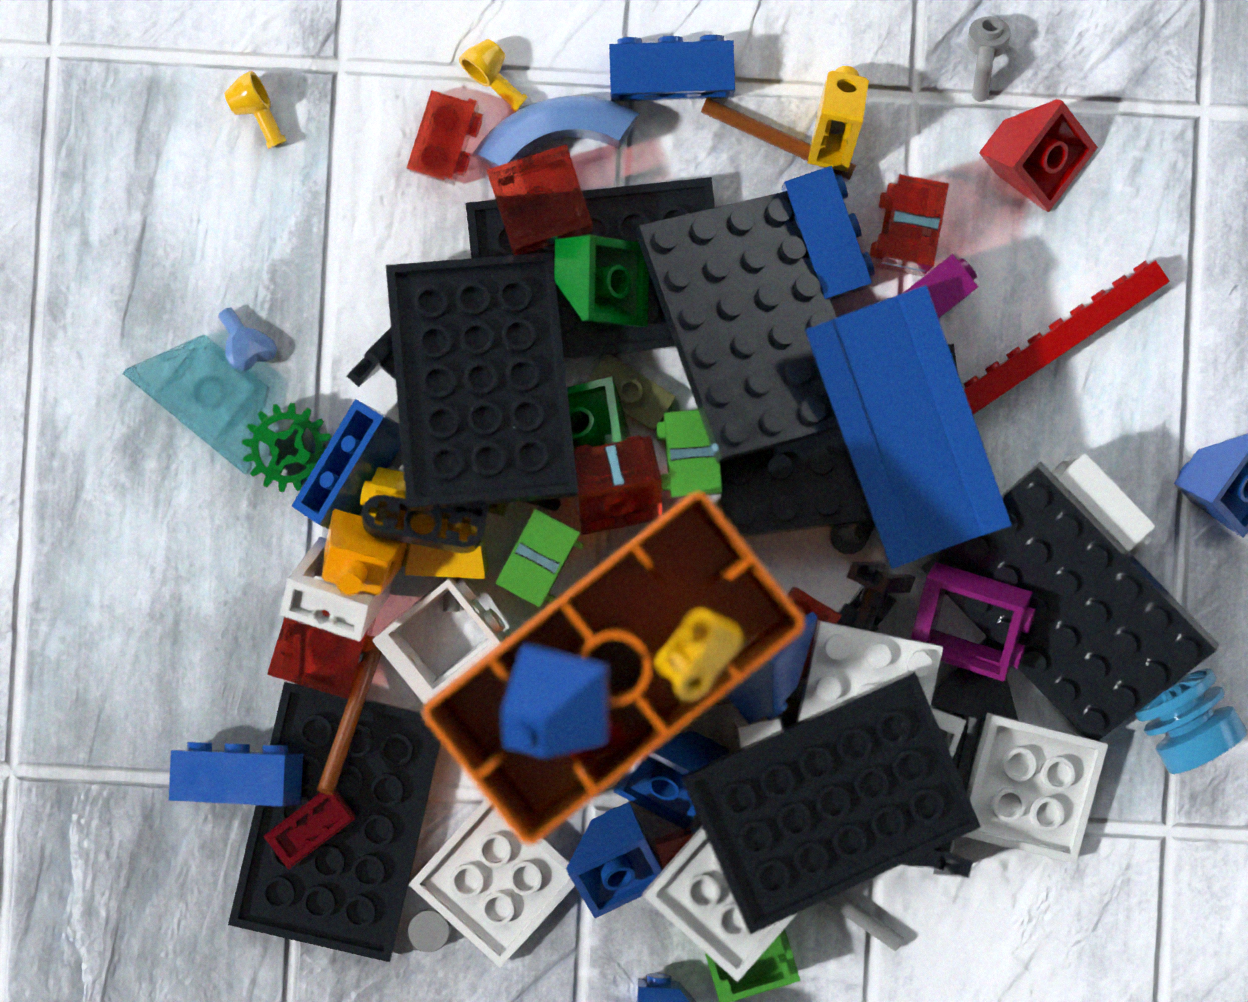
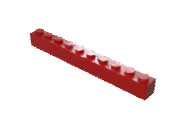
(1064, 335)

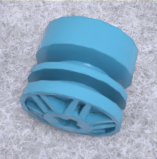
(1193, 728)

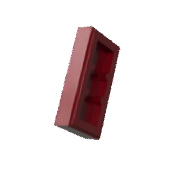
(309, 827)

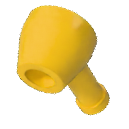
(484, 64)
(249, 96)

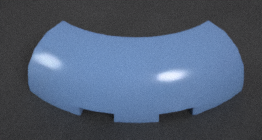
(553, 120)

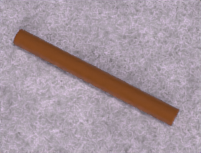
(763, 132)
(350, 719)

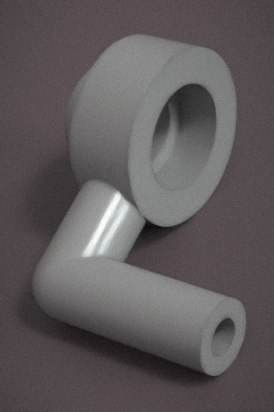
(988, 39)

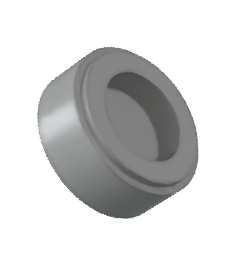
(428, 930)

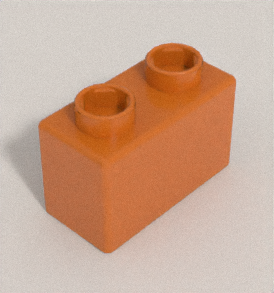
(621, 619)

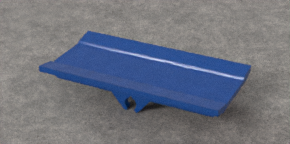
(908, 426)

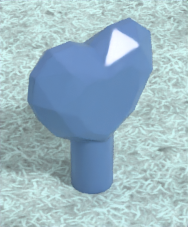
(244, 344)

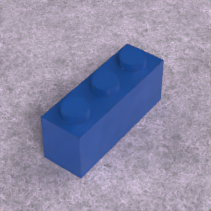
(672, 69)
(829, 232)
(354, 453)
(236, 775)

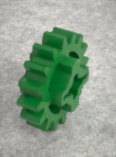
(270, 438)

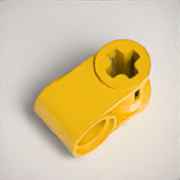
(700, 651)

